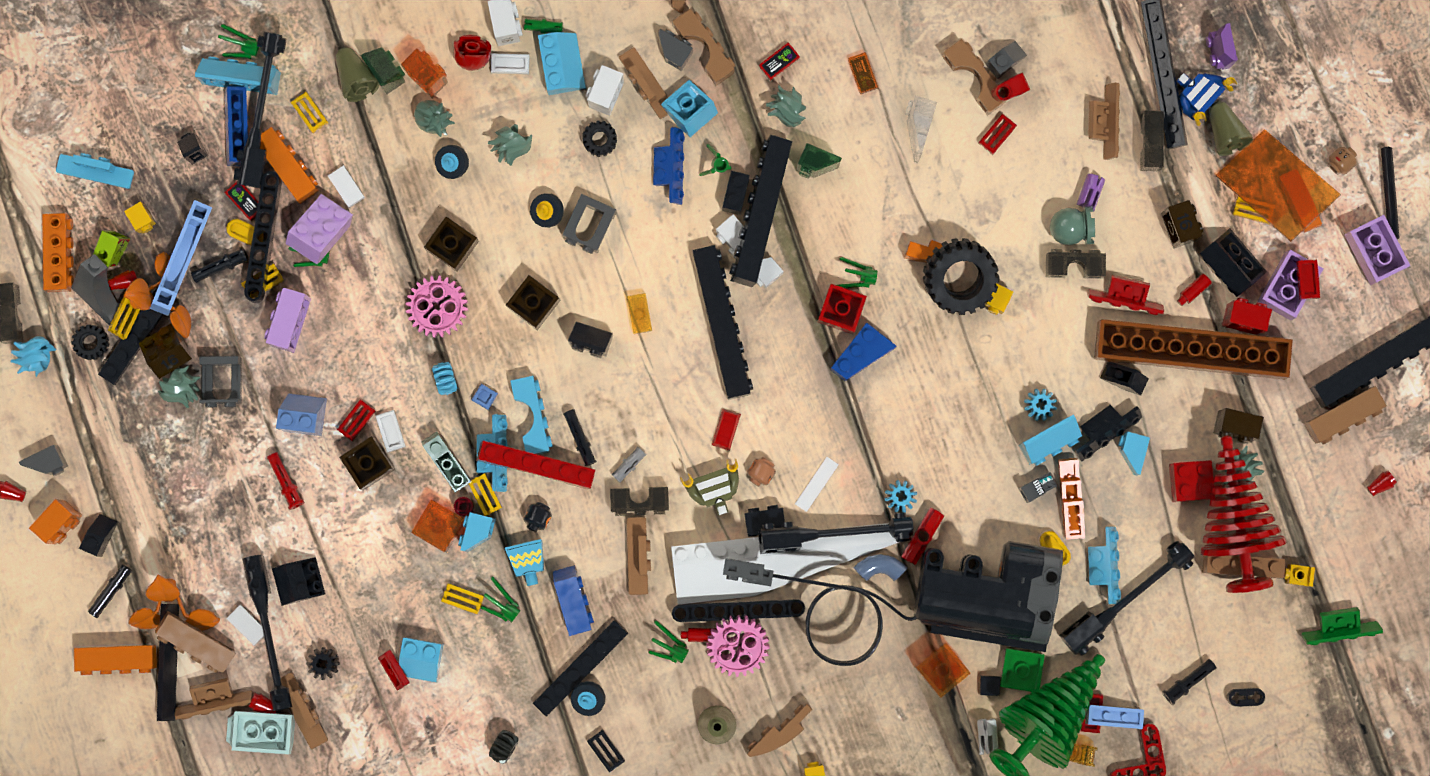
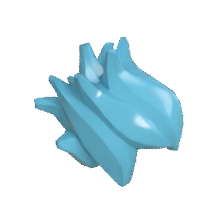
(33, 355)

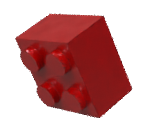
(842, 309)
(1247, 317)
(1191, 481)

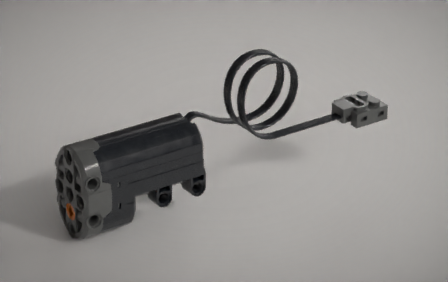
(1011, 606)

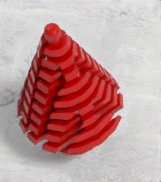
(1239, 525)

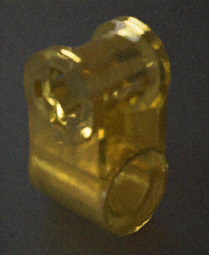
(1083, 754)

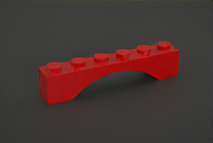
(535, 464)

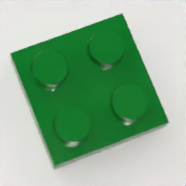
(1022, 670)

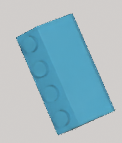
(231, 73)

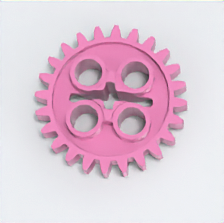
(426, 293)
(754, 649)

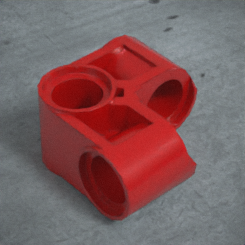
(1013, 86)

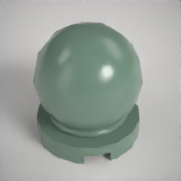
(1072, 226)

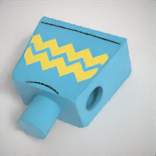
(527, 560)

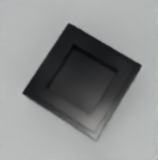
(990, 685)

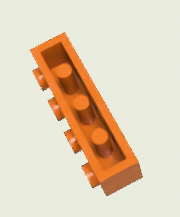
(286, 166)
(57, 252)
(115, 658)

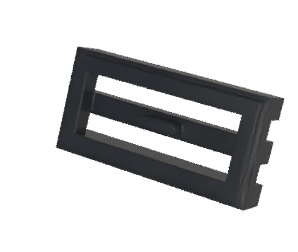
(615, 764)

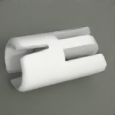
(987, 733)

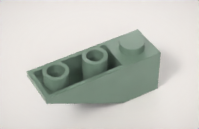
(445, 461)

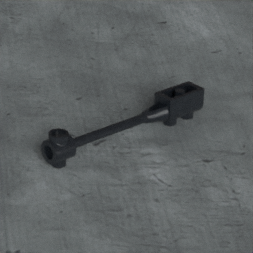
(251, 156)
(790, 537)
(259, 589)
(1091, 627)

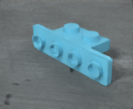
(94, 170)
(498, 436)
(1104, 565)

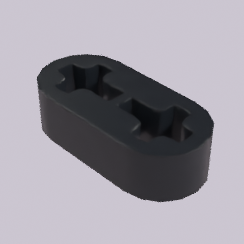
(1245, 692)

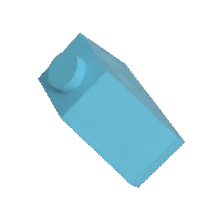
(1134, 450)

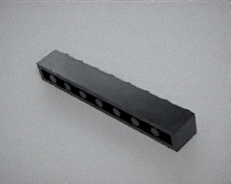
(761, 210)
(721, 322)
(1373, 365)

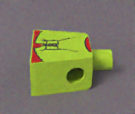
(111, 247)

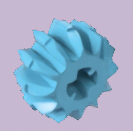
(444, 378)
(1045, 409)
(906, 492)

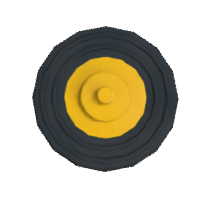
(546, 210)

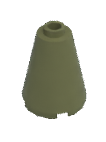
(354, 76)
(1228, 129)
(714, 715)

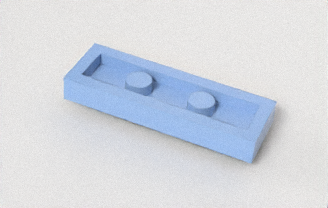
(1115, 716)

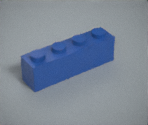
(235, 122)

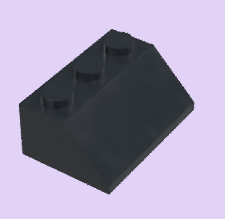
(1233, 262)

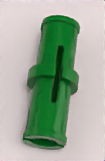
(543, 26)

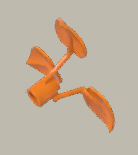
(141, 297)
(166, 590)

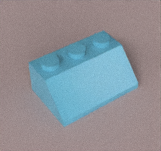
(561, 62)
(1051, 441)

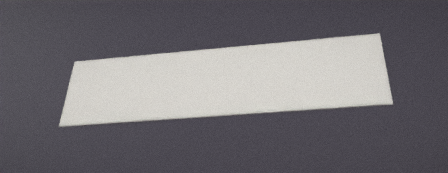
(816, 484)

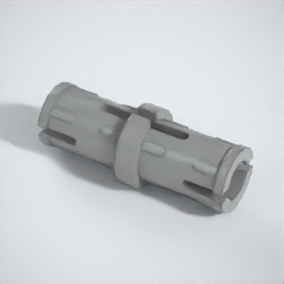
(628, 464)

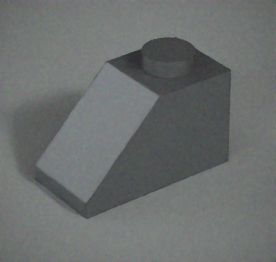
(1005, 59)
(46, 461)

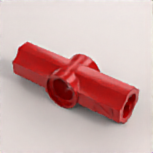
(929, 525)

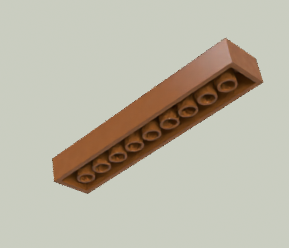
(1193, 349)

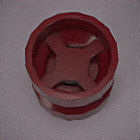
(466, 507)

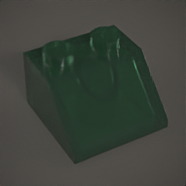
(383, 69)
(816, 162)

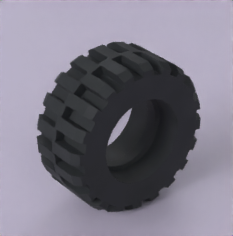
(977, 293)

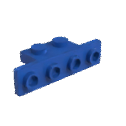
(669, 166)

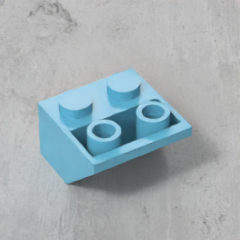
(477, 531)

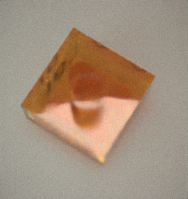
(424, 72)
(438, 526)
(942, 670)

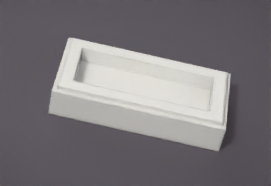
(510, 63)
(346, 186)
(390, 431)
(246, 625)

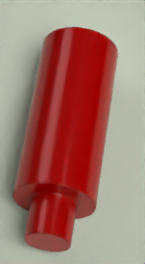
(1194, 289)
(697, 634)

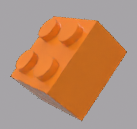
(56, 522)

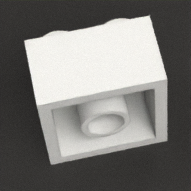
(504, 21)
(605, 90)

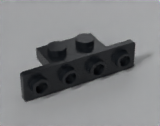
(1104, 428)

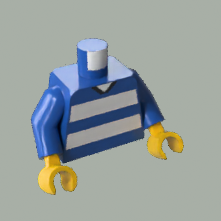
(1201, 93)

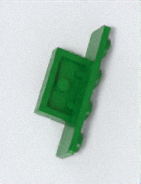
(1341, 625)

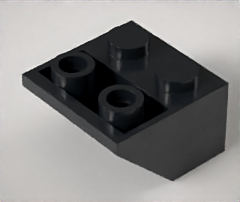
(590, 339)
(298, 581)

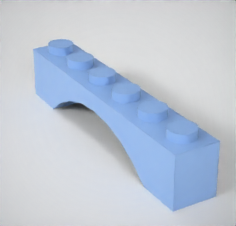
(180, 258)

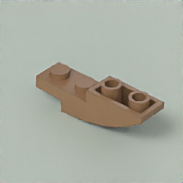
(774, 739)

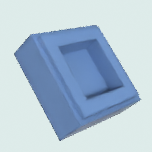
(484, 397)

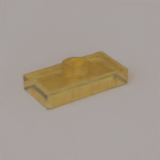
(639, 313)

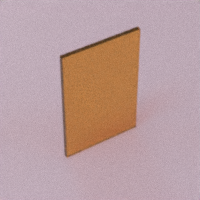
(1278, 185)

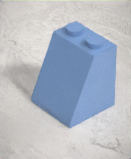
(302, 415)

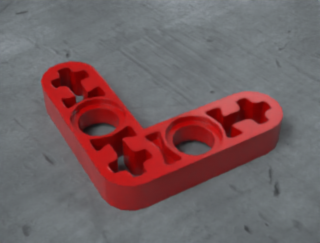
(1151, 762)

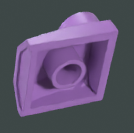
(1222, 48)

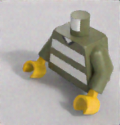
(714, 487)

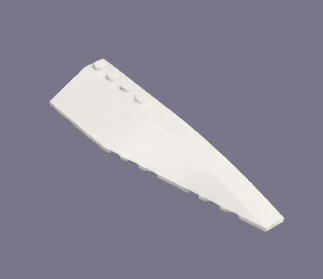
(701, 565)

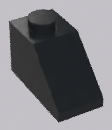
(192, 148)
(1124, 378)
(98, 536)

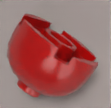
(471, 52)

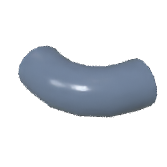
(880, 564)

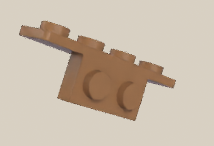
(644, 79)
(1105, 121)
(637, 556)
(212, 697)
(303, 713)

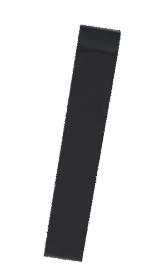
(259, 228)
(728, 607)

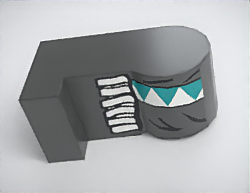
(1038, 487)

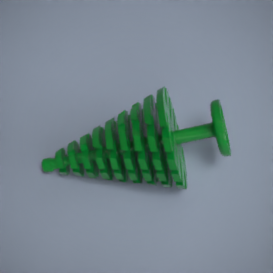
(1048, 719)

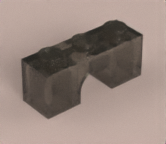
(1153, 141)
(1092, 263)
(10, 326)
(622, 503)

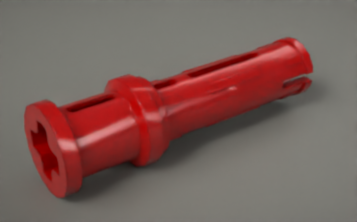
(286, 491)

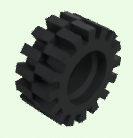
(599, 127)
(78, 342)

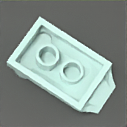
(261, 732)

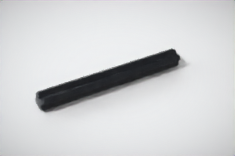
(1390, 189)

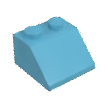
(690, 108)
(420, 659)

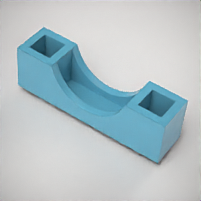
(525, 391)

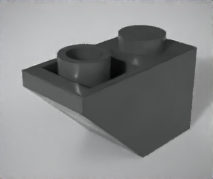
(675, 51)

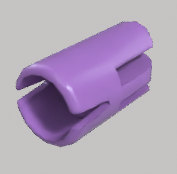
(1091, 191)

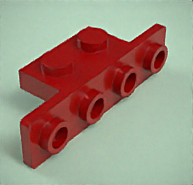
(1127, 293)

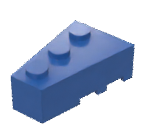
(862, 351)
(572, 600)

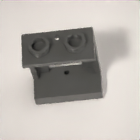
(594, 243)
(207, 380)

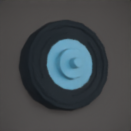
(451, 161)
(588, 698)

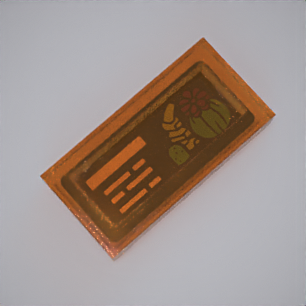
(863, 73)

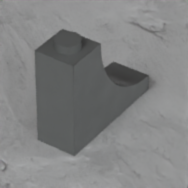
(94, 289)

